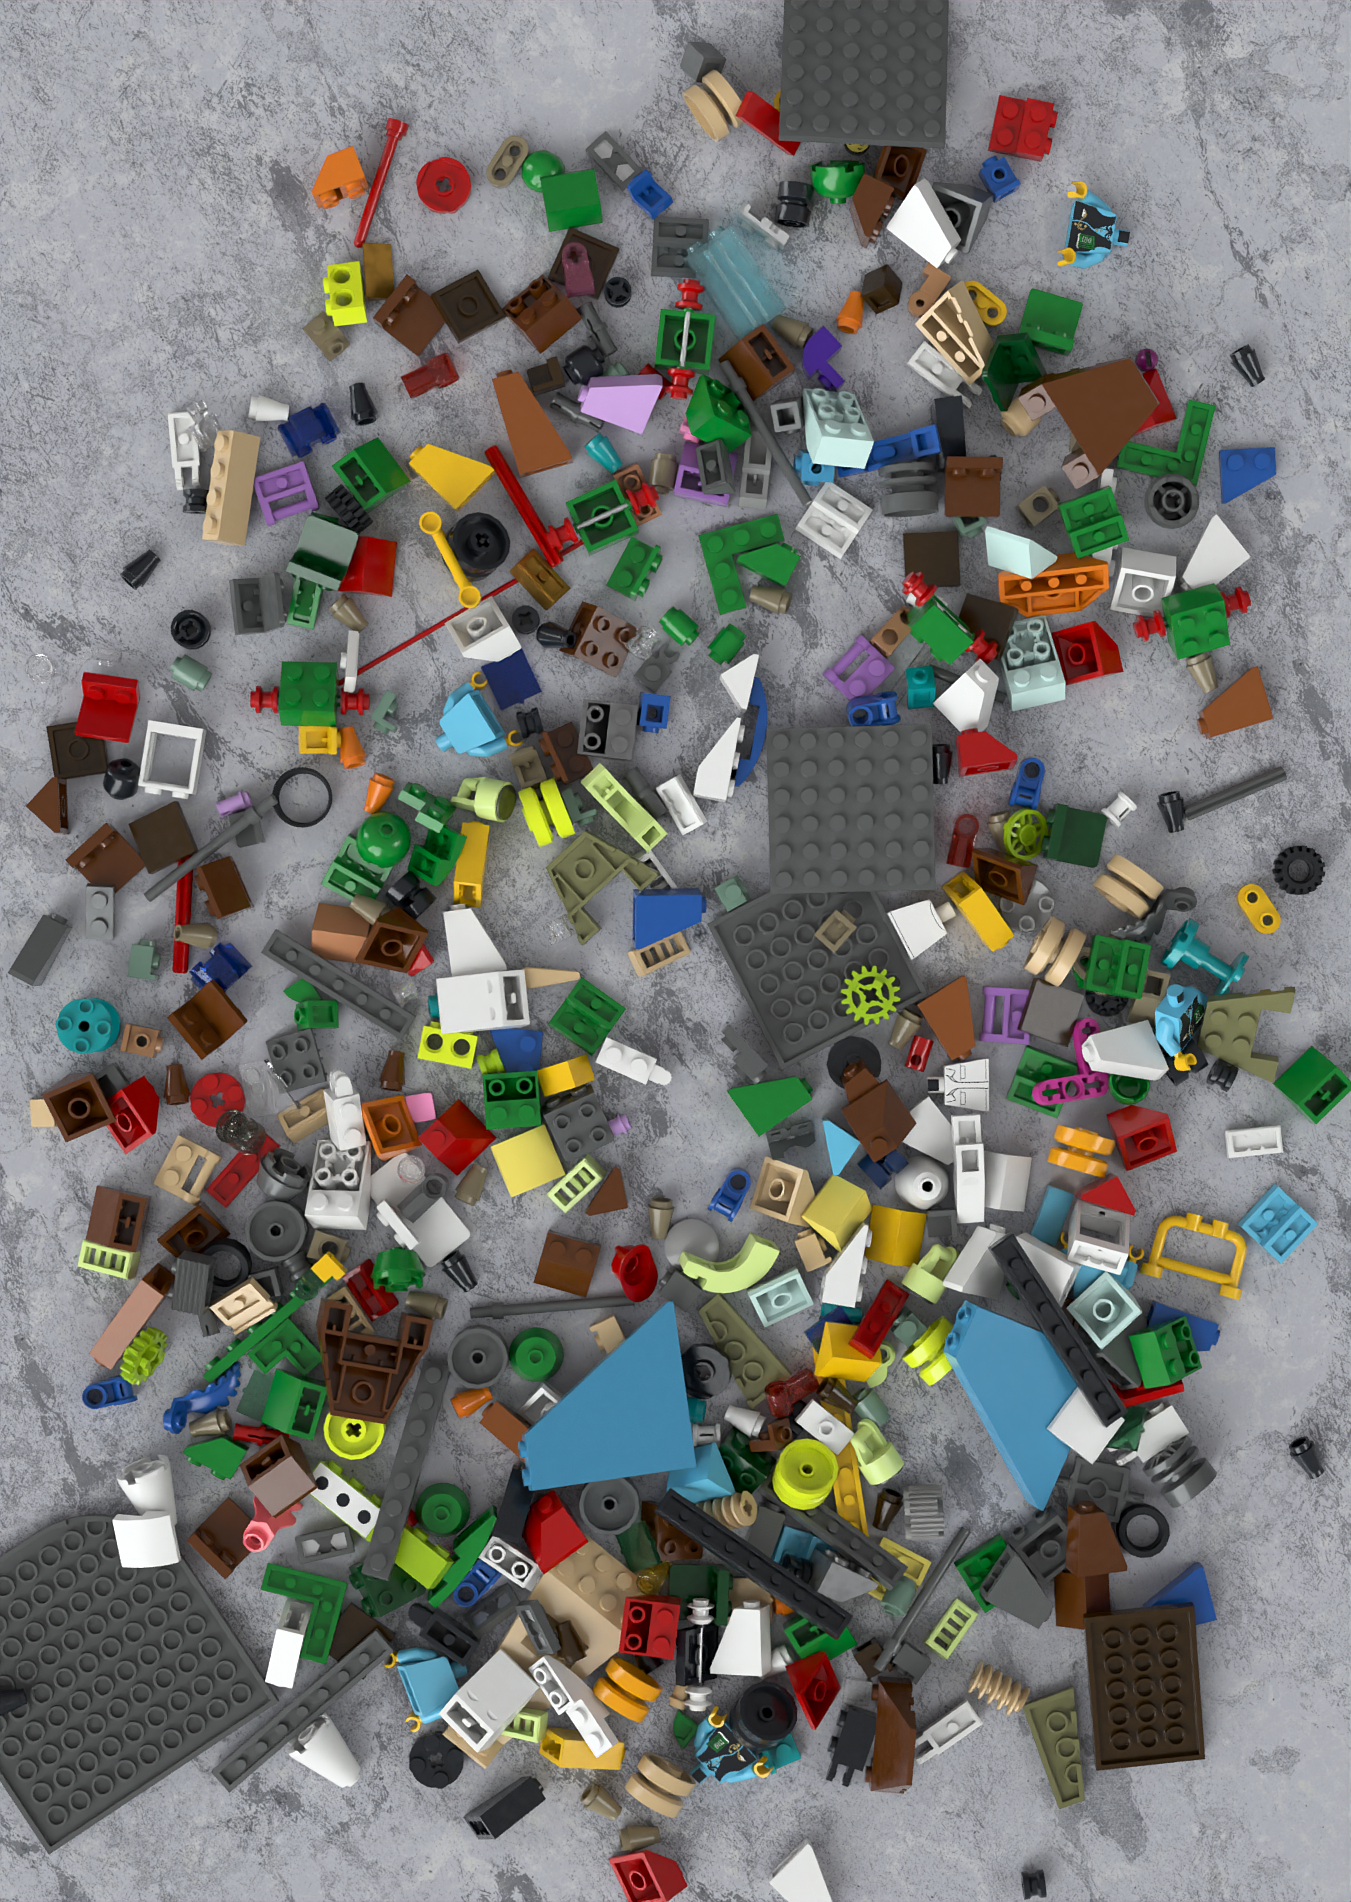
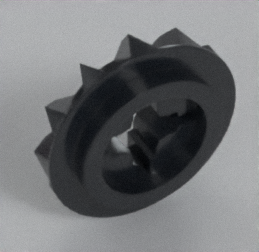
(1109, 1007)

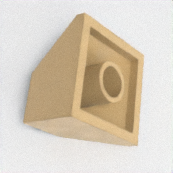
(783, 1192)

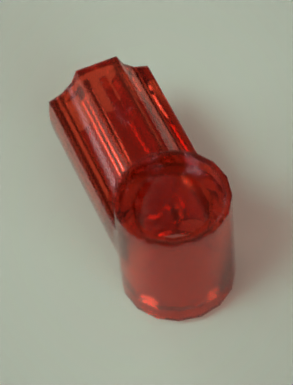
(436, 374)
(962, 843)
(783, 1394)

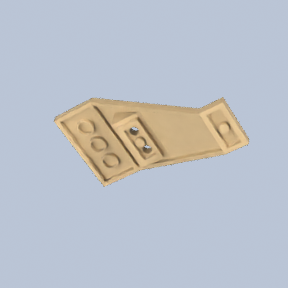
(589, 1592)

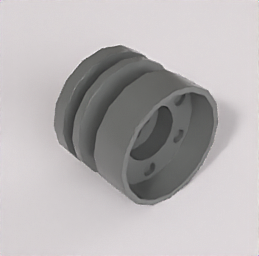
(908, 489)
(1183, 1475)

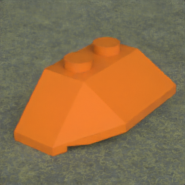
(1060, 588)

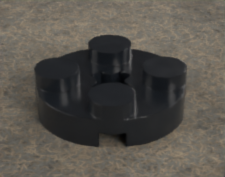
(852, 1047)
(716, 1361)
(439, 1775)

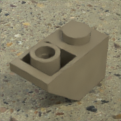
(1153, 993)

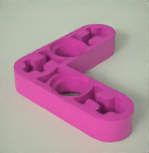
(1085, 1075)

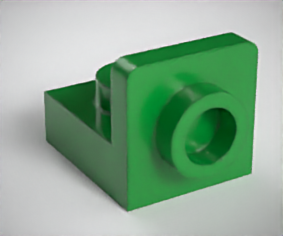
(316, 1015)

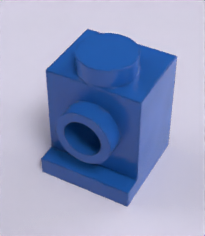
(998, 187)
(660, 704)

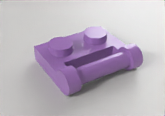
(284, 484)
(866, 677)
(1012, 1010)

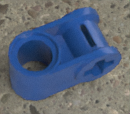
(876, 710)
(1027, 786)
(730, 1195)
(112, 1392)
(477, 1581)

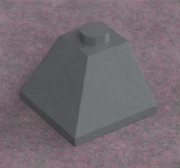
(966, 209)

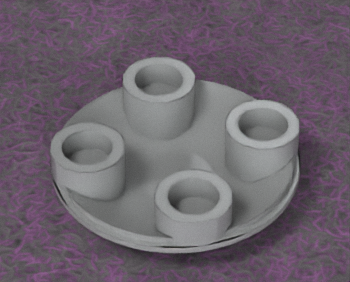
(1032, 914)
(694, 1238)

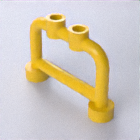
(432, 525)
(1218, 1229)

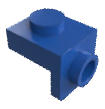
(648, 194)

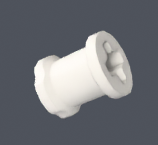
(1119, 809)
(706, 1430)

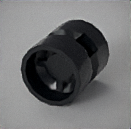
(794, 201)
(408, 886)
(1177, 1076)

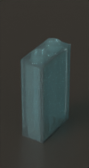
(733, 281)

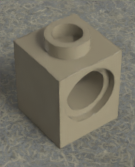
(1029, 514)
(320, 1237)

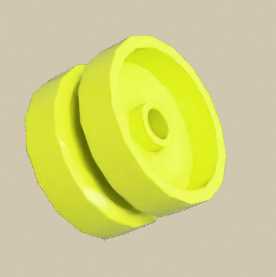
(545, 812)
(929, 1350)
(349, 1442)
(805, 1474)

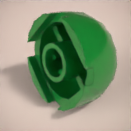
(837, 179)
(383, 839)

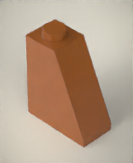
(1236, 707)
(950, 1018)

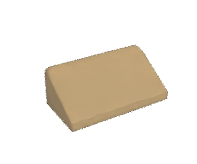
(306, 1120)

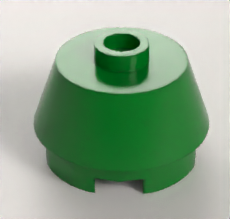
(397, 1270)
(536, 1354)
(442, 1510)

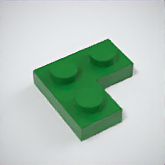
(433, 810)
(286, 1341)

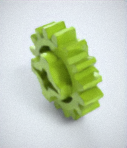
(863, 1006)
(143, 1355)

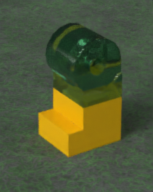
(310, 1283)

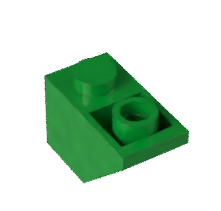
(218, 1454)

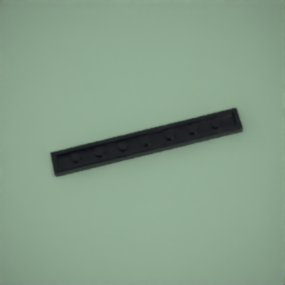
(1057, 1329)
(753, 1564)

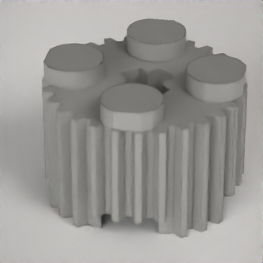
(923, 1512)

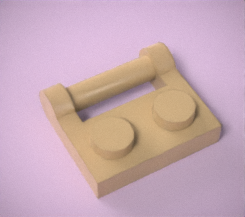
(179, 1166)

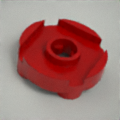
(436, 171)
(210, 1085)

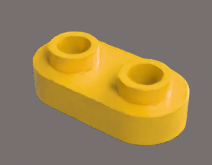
(987, 300)
(1258, 909)

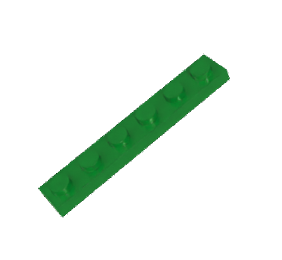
(257, 1333)

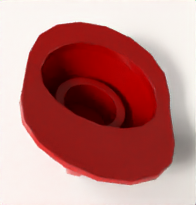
(635, 1271)

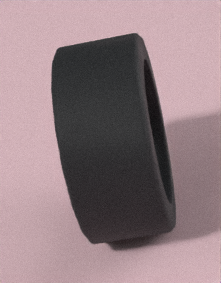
(243, 1255)
(1145, 1551)

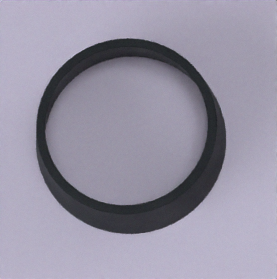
(280, 782)

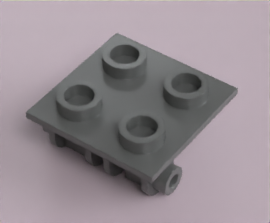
(297, 1059)

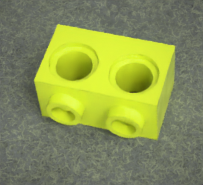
(345, 288)
(447, 1052)

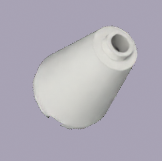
(910, 1181)
(149, 1485)
(325, 1752)

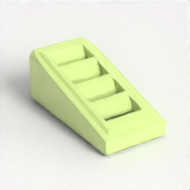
(593, 1167)
(130, 1266)
(942, 1623)
(528, 1734)

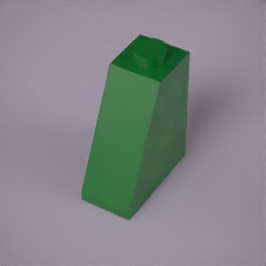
(770, 1101)

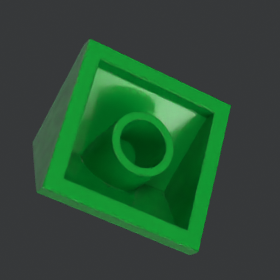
(571, 200)

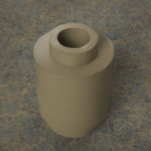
(663, 473)

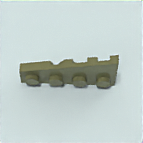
(751, 1358)
(1057, 1741)

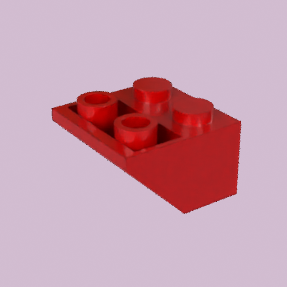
(650, 1625)

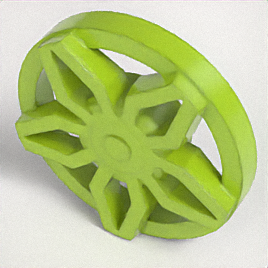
(1025, 833)

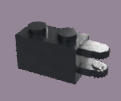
(444, 1632)
(852, 1741)

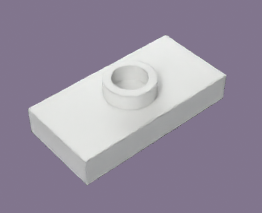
(349, 661)
(681, 804)
(1253, 1141)
(824, 1426)

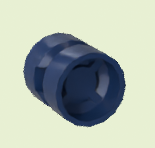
(879, 1172)

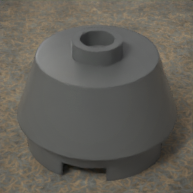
(1171, 501)
(282, 1176)

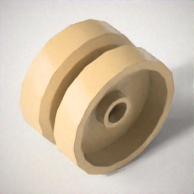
(714, 105)
(1129, 883)
(1052, 950)
(660, 1784)

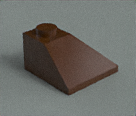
(879, 1120)

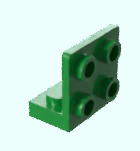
(1051, 321)
(634, 568)

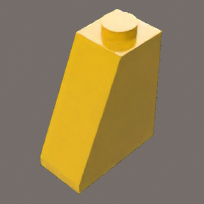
(450, 474)
(471, 865)
(978, 911)
(570, 1750)

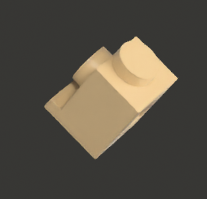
(811, 1249)
(609, 1333)

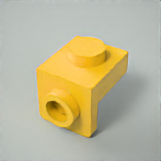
(319, 740)

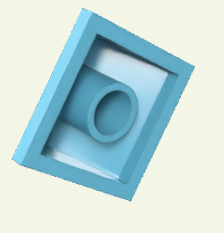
(840, 1145)
(706, 1480)

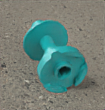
(1196, 954)
(103, 1023)

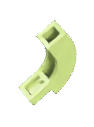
(623, 807)
(736, 1273)

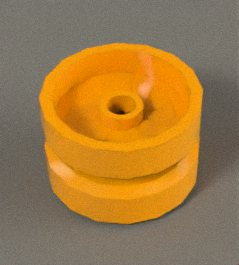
(1081, 1150)
(627, 1689)

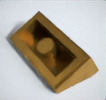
(378, 271)
(539, 579)

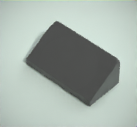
(715, 468)

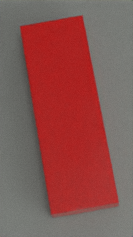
(764, 120)
(239, 1173)
(878, 1319)

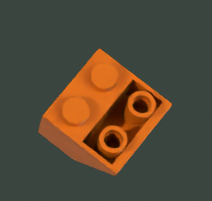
(339, 178)

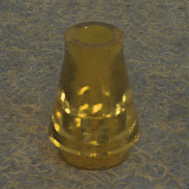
(652, 1579)

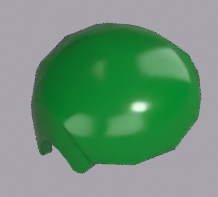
(538, 165)
(1128, 1089)

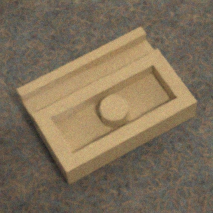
(243, 1305)

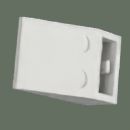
(714, 772)
(483, 1002)
(340, 1187)
(841, 1276)
(489, 1701)

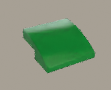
(1093, 522)
(437, 855)
(353, 875)
(1117, 967)
(586, 1016)
(1036, 1067)
(977, 1565)

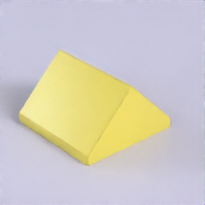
(837, 1211)

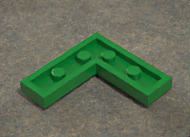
(1189, 450)
(718, 553)
(327, 1601)

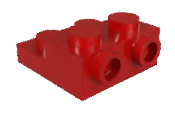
(1022, 128)

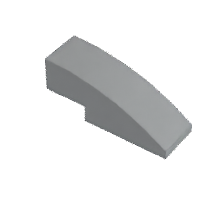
(755, 470)

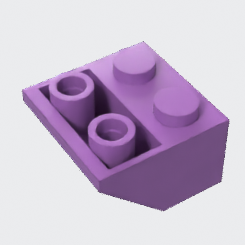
(688, 478)

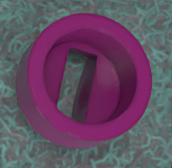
(1140, 360)

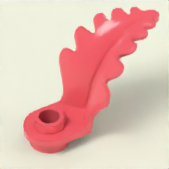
(264, 1526)

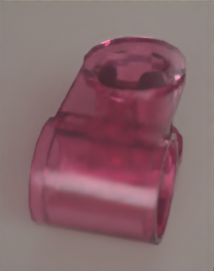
(577, 275)

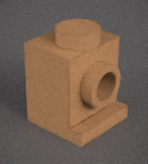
(130, 1040)

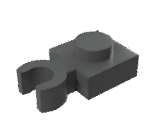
(654, 671)

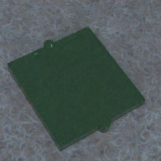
(255, 1396)
(1130, 1431)
(638, 1547)

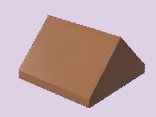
(338, 933)

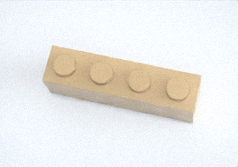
(231, 488)

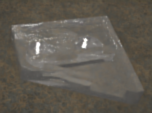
(264, 1090)

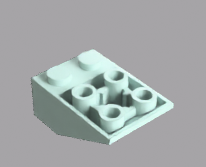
(835, 429)
(1031, 665)

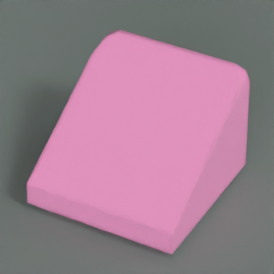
(421, 1107)

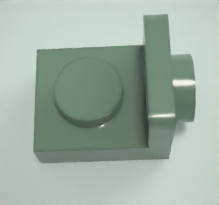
(385, 708)
(573, 804)

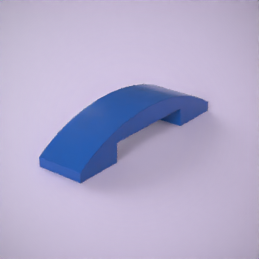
(905, 447)
(758, 700)

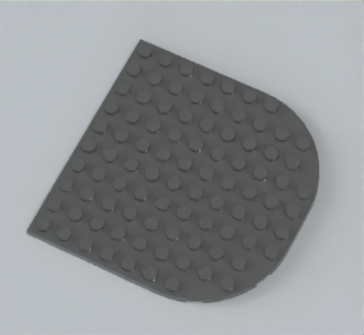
(117, 1676)

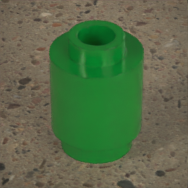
(679, 626)
(726, 644)

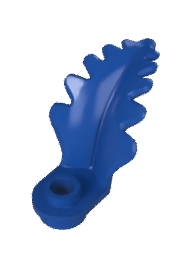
(202, 1401)

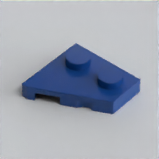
(1244, 470)
(519, 1048)

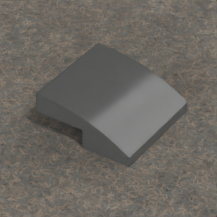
(670, 243)

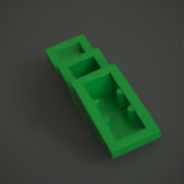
(306, 598)
(467, 1549)

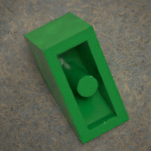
(771, 562)

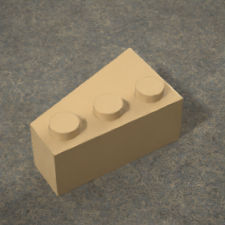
(958, 332)

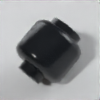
(583, 365)
(121, 779)

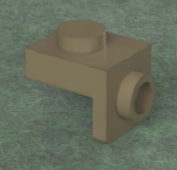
(326, 336)
(528, 767)
(836, 929)

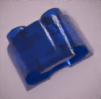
(307, 429)
(224, 967)

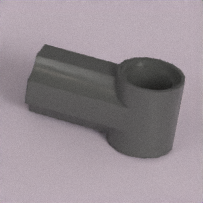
(422, 1198)

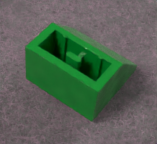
(717, 414)
(371, 474)
(1313, 1085)
(512, 1100)
(1165, 1352)
(294, 1404)
(809, 1639)

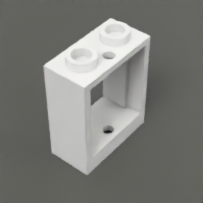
(154, 787)
(1093, 1251)

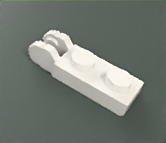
(940, 373)
(184, 449)
(947, 1730)

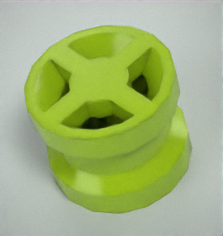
(491, 1063)

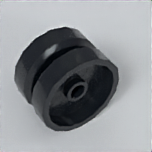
(478, 545)
(763, 1716)

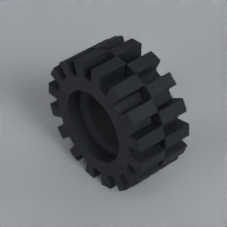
(348, 509)
(1282, 874)

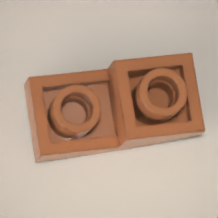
(632, 478)

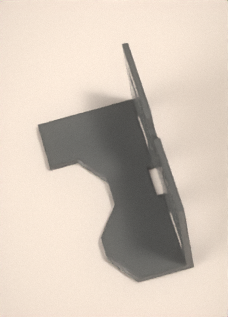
(778, 1148)

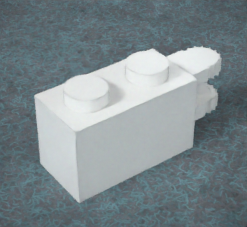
(632, 1063)
(344, 1112)
(1161, 1429)

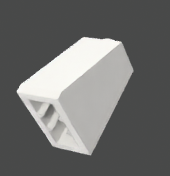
(925, 225)
(1213, 556)
(970, 698)
(469, 944)
(1126, 1052)
(932, 1132)
(1051, 1266)
(976, 1268)
(746, 1642)
(288, 1643)
(800, 1876)

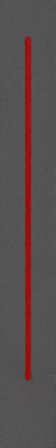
(421, 635)

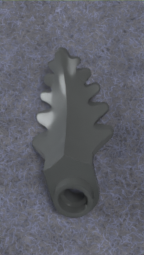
(1180, 899)

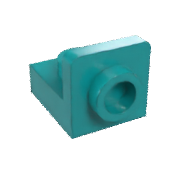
(920, 687)
(782, 1754)

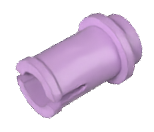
(234, 804)
(620, 1124)

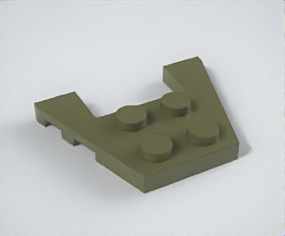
(585, 870)
(1231, 1027)

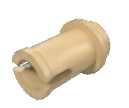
(678, 1697)

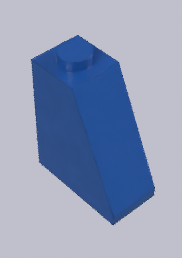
(664, 913)
(1204, 1331)
(1188, 1587)

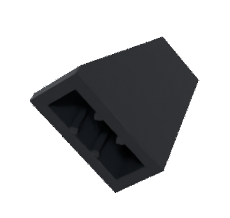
(949, 418)
(513, 1507)
(505, 1808)

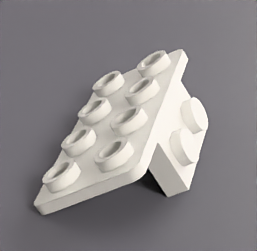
(431, 1235)

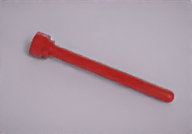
(395, 131)

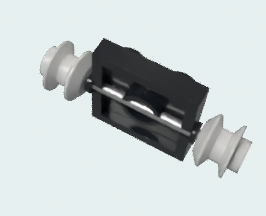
(695, 1654)

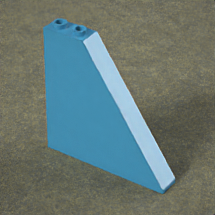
(1015, 1391)
(619, 1417)

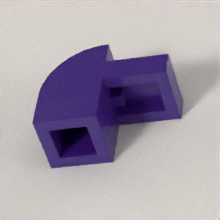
(815, 359)

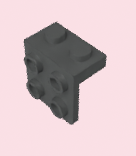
(257, 604)
(577, 1122)

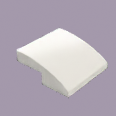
(833, 519)
(1081, 1428)
(146, 1539)

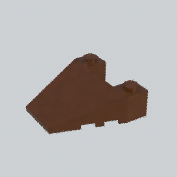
(1099, 406)
(367, 1370)
(894, 1736)

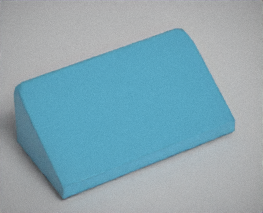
(1051, 1215)

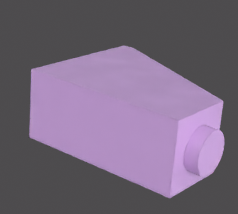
(621, 399)

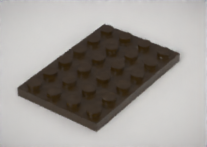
(1144, 1686)

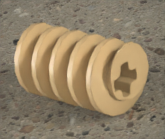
(732, 1510)
(998, 1688)

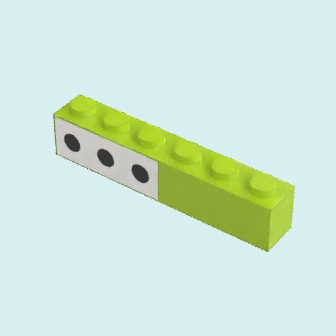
(360, 1511)

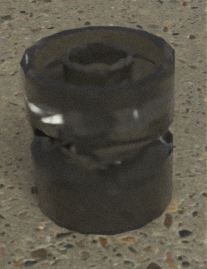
(240, 1132)

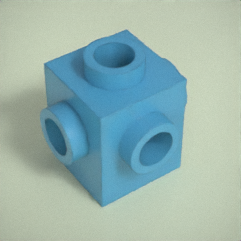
(812, 475)

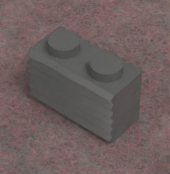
(192, 1283)

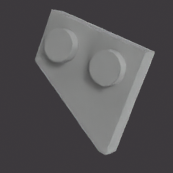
(752, 223)

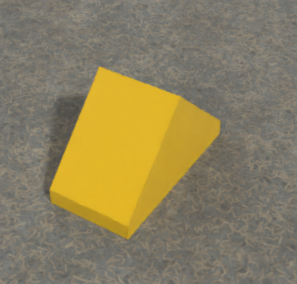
(565, 1075)

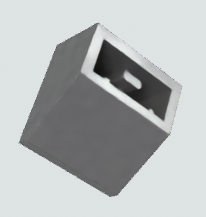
(607, 730)
(838, 1577)

